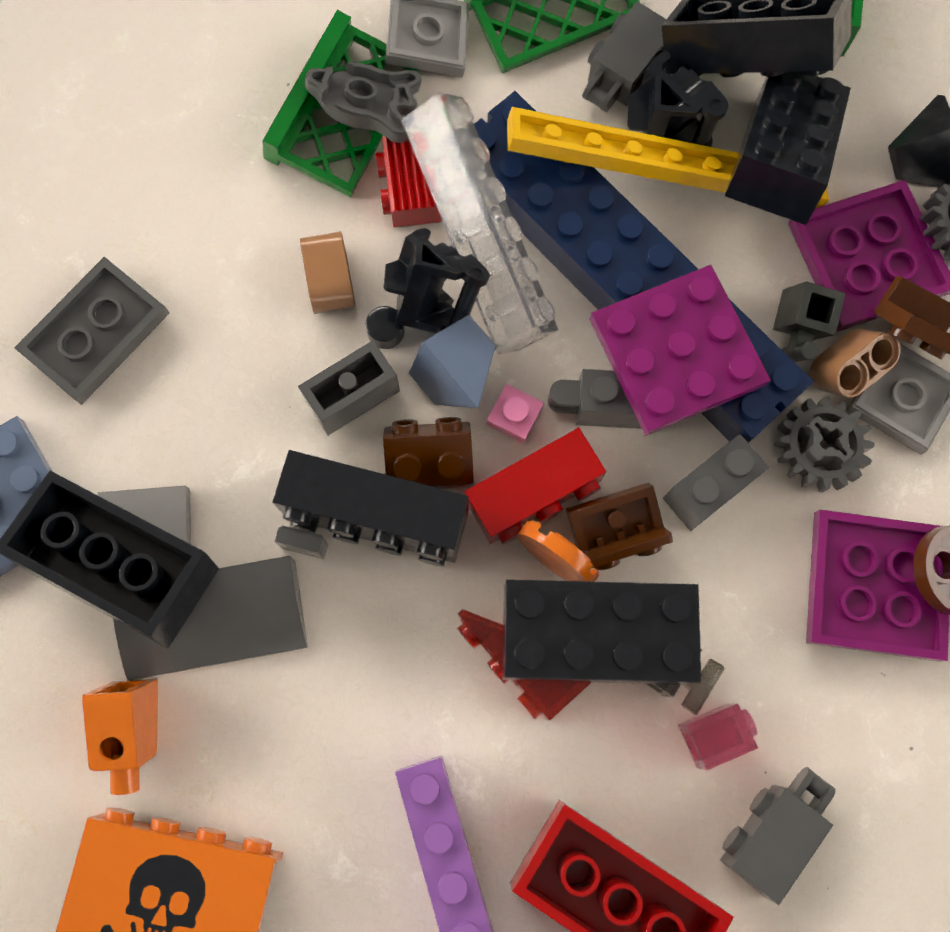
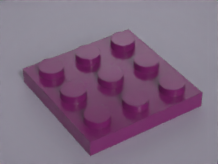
(865, 245)
(678, 349)
(867, 589)

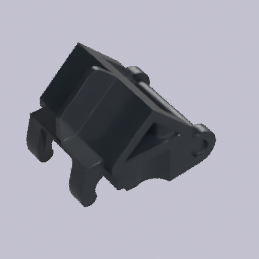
(670, 102)
(420, 279)

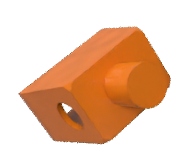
(121, 730)

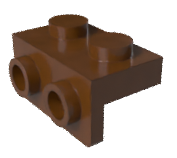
(916, 315)
(429, 452)
(619, 526)

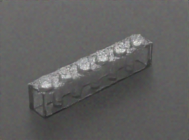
(480, 220)

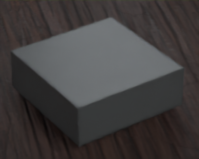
(301, 541)

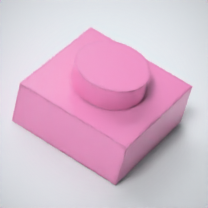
(515, 413)

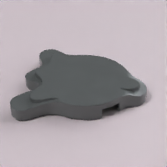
(366, 97)

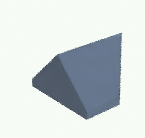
(454, 364)

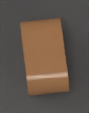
(327, 272)
(855, 362)

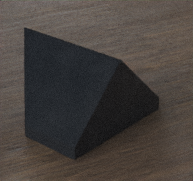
(923, 147)

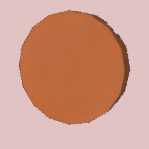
(557, 553)

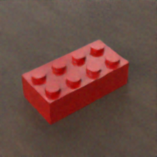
(604, 885)

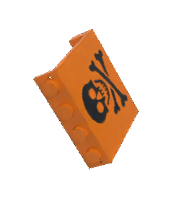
(165, 878)

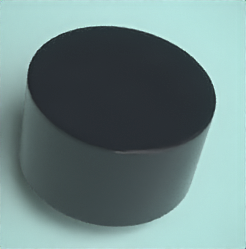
(382, 327)

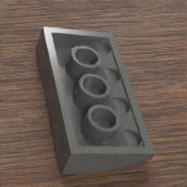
(241, 616)

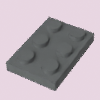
(92, 330)

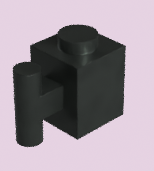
(807, 315)

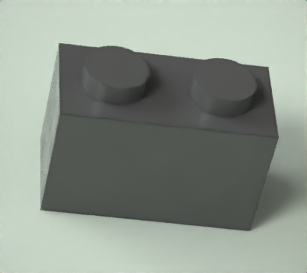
(350, 387)
(715, 482)

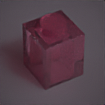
(719, 735)

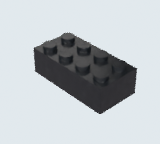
(757, 36)
(790, 145)
(371, 507)
(108, 558)
(601, 632)

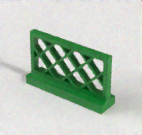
(543, 47)
(300, 105)

